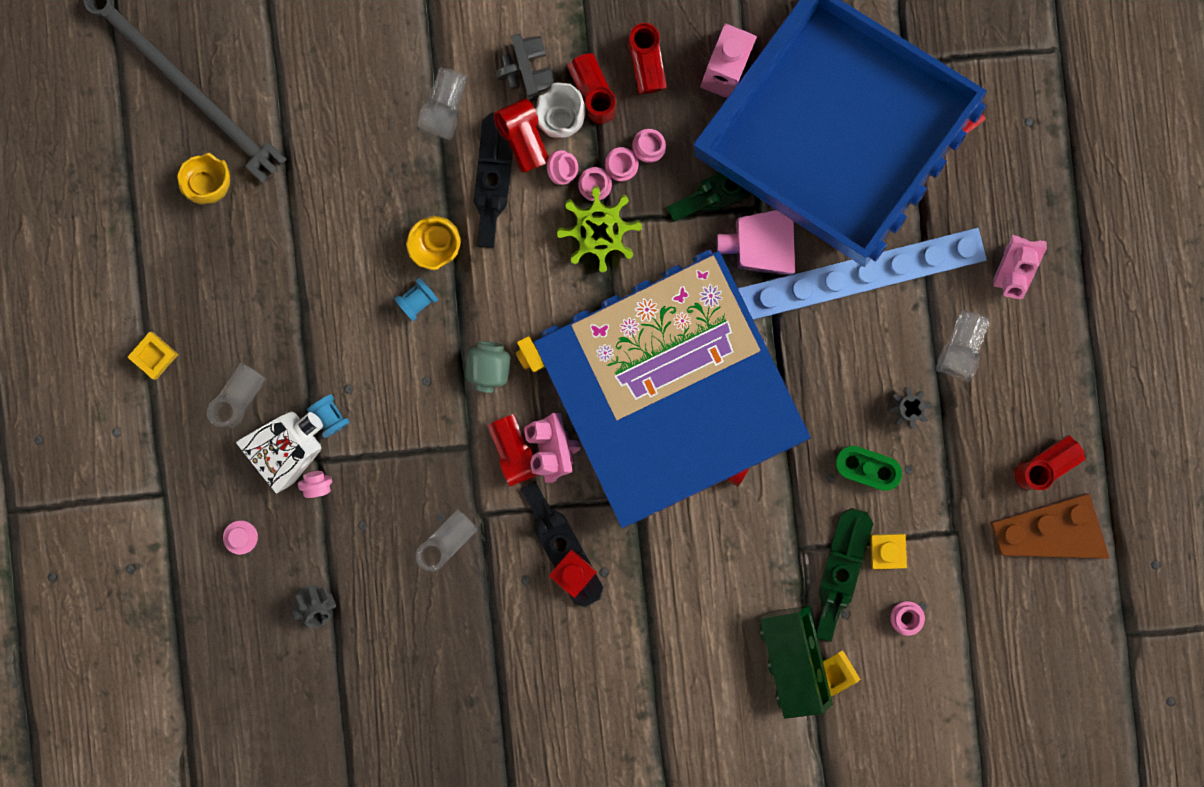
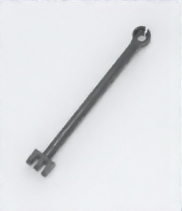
(258, 155)

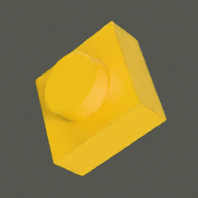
(153, 355)
(529, 355)
(888, 551)
(840, 673)

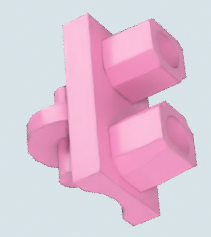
(1019, 266)
(554, 447)

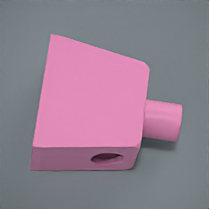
(728, 60)
(762, 243)

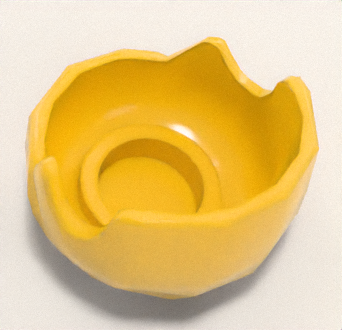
(204, 179)
(433, 242)

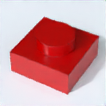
(572, 573)

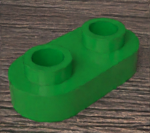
(867, 468)

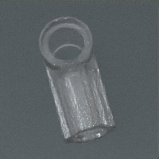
(440, 114)
(960, 355)
(238, 393)
(447, 539)

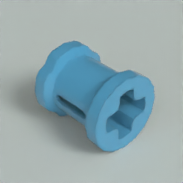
(416, 299)
(329, 416)

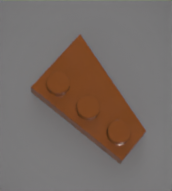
(1052, 530)

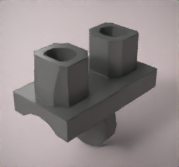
(526, 50)

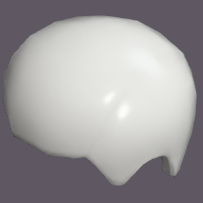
(560, 110)

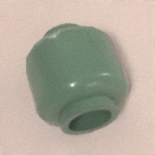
(487, 366)

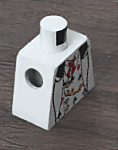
(283, 448)

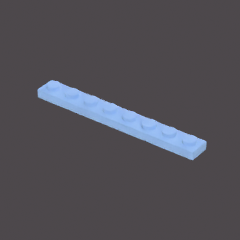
(851, 278)

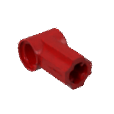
(647, 62)
(592, 86)
(518, 126)
(513, 450)
(1051, 464)

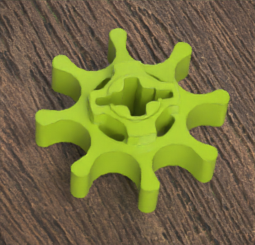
(588, 241)

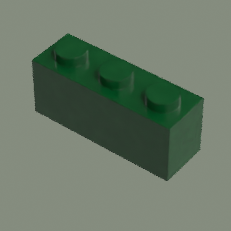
(796, 662)

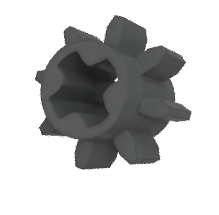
(918, 406)
(313, 606)

